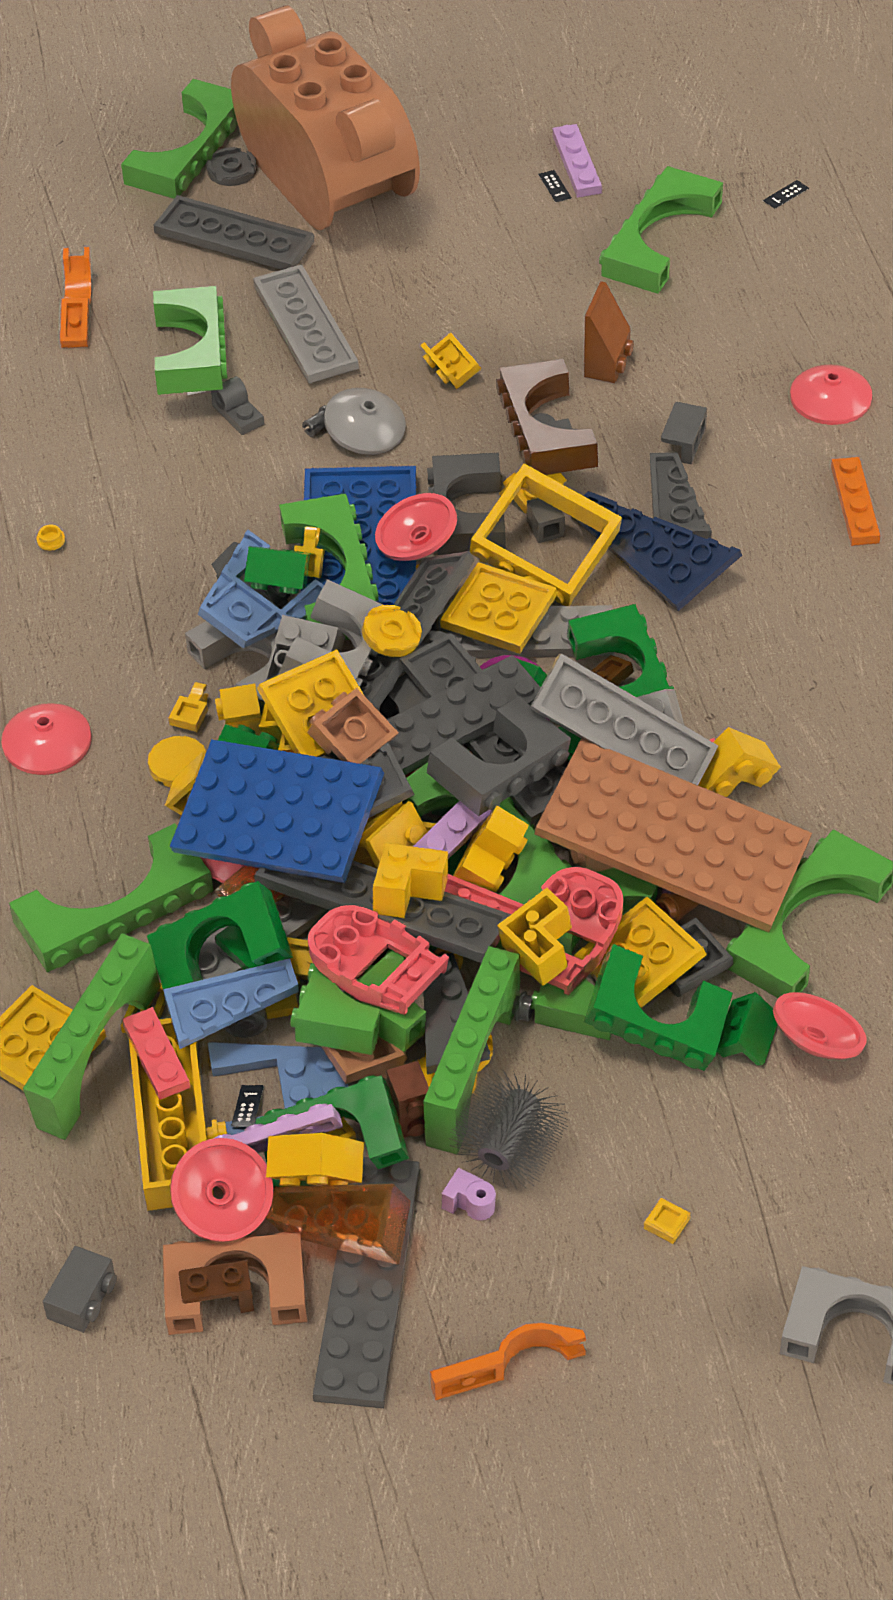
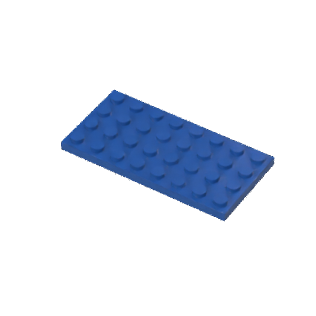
(373, 494)

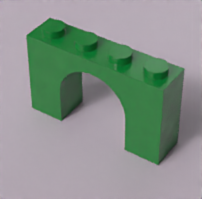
(621, 632)
(251, 908)
(617, 1012)
(368, 1105)

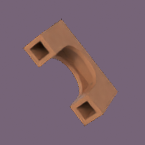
(273, 1257)

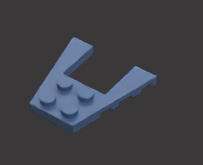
(241, 610)
(301, 1070)

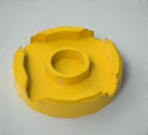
(391, 631)
(171, 757)

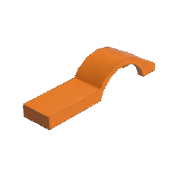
(76, 299)
(491, 1366)

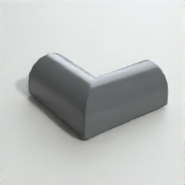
(712, 964)

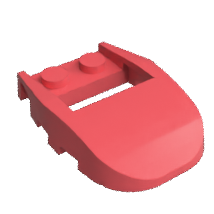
(594, 913)
(353, 938)

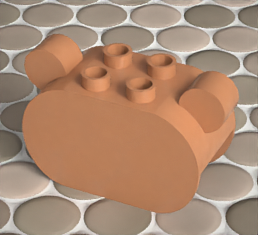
(320, 119)

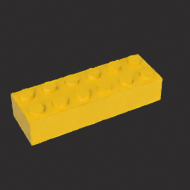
(167, 1125)

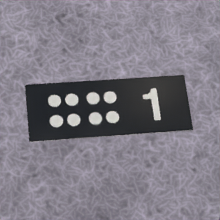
(555, 186)
(785, 194)
(247, 1105)

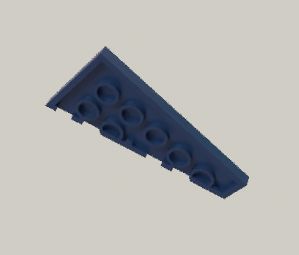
(665, 554)

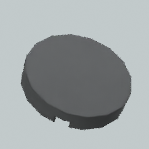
(231, 166)

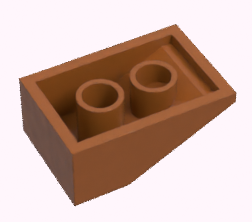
(606, 337)

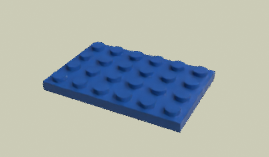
(277, 810)

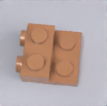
(351, 728)
(356, 1065)

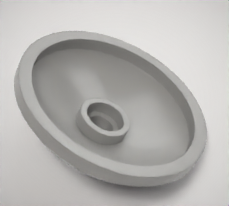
(364, 421)

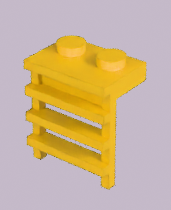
(393, 826)

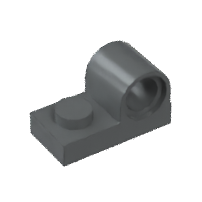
(234, 406)

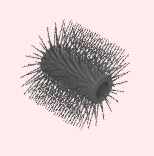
(509, 1129)

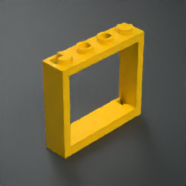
(562, 499)

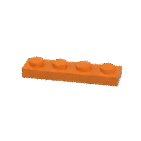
(855, 501)

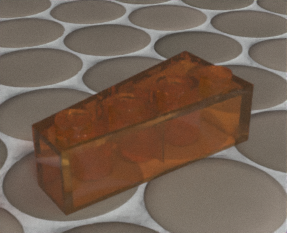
(345, 1217)

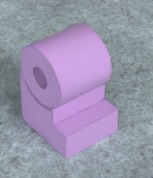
(469, 1194)

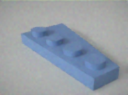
(222, 1000)

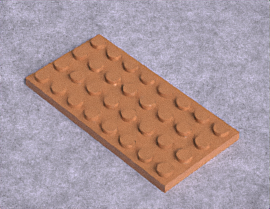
(674, 834)

